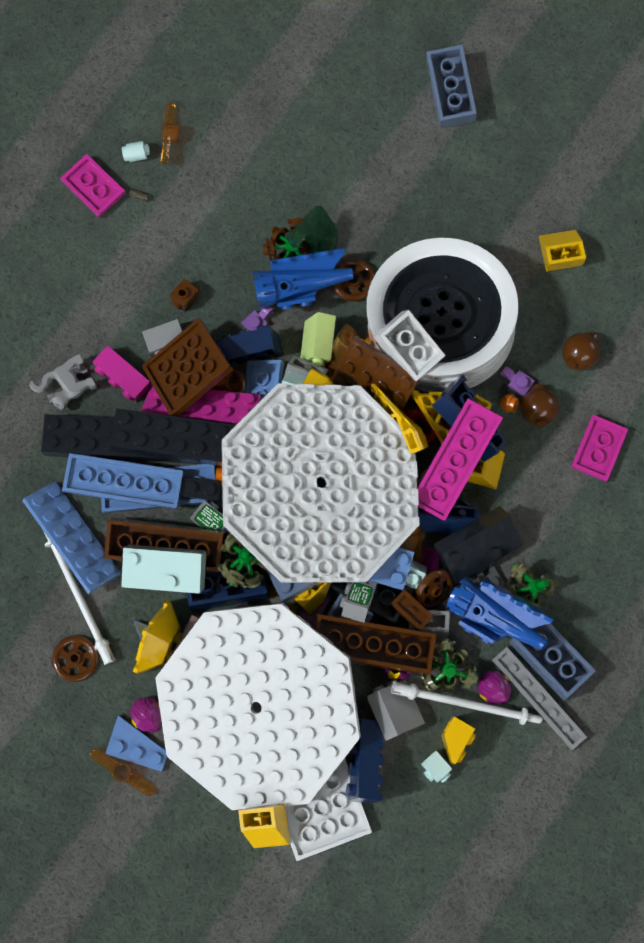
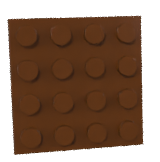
(367, 366)
(187, 368)

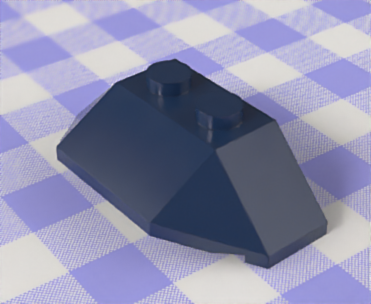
(459, 516)

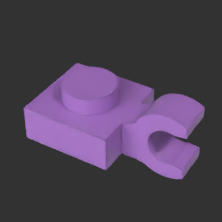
(255, 320)
(518, 382)

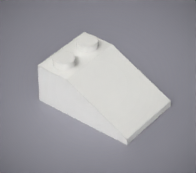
(409, 344)

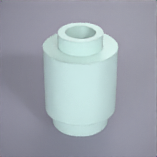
(135, 151)

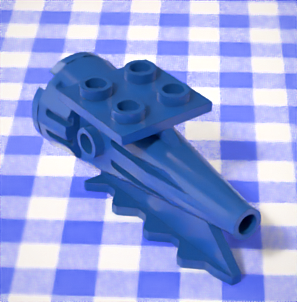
(303, 276)
(497, 613)

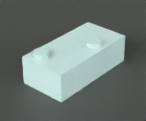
(163, 568)

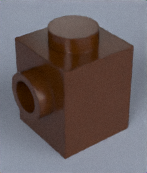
(184, 295)

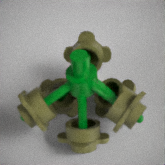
(231, 570)
(525, 578)
(448, 679)

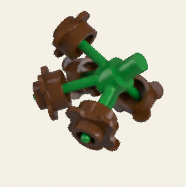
(278, 237)

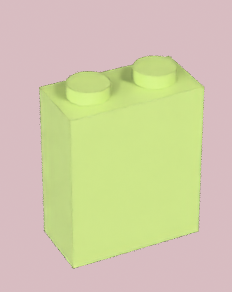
(318, 338)

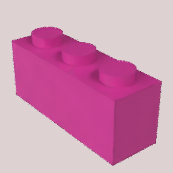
(121, 374)

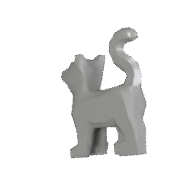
(67, 379)

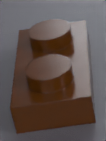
(411, 610)

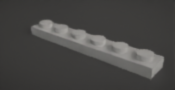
(539, 698)

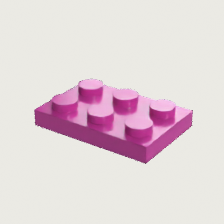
(92, 185)
(599, 448)

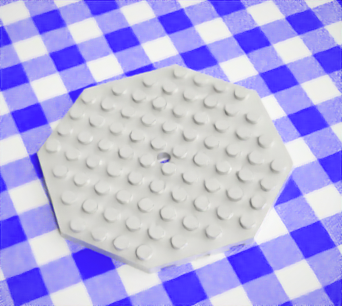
(273, 489)
(304, 697)

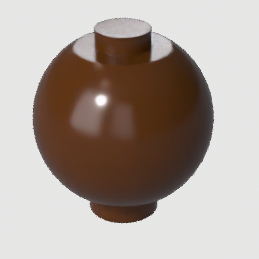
(581, 351)
(540, 406)

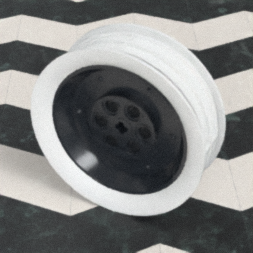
(469, 280)

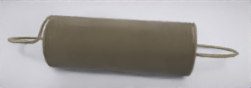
(139, 195)

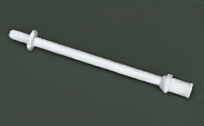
(101, 643)
(412, 691)

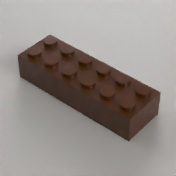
(143, 533)
(379, 644)

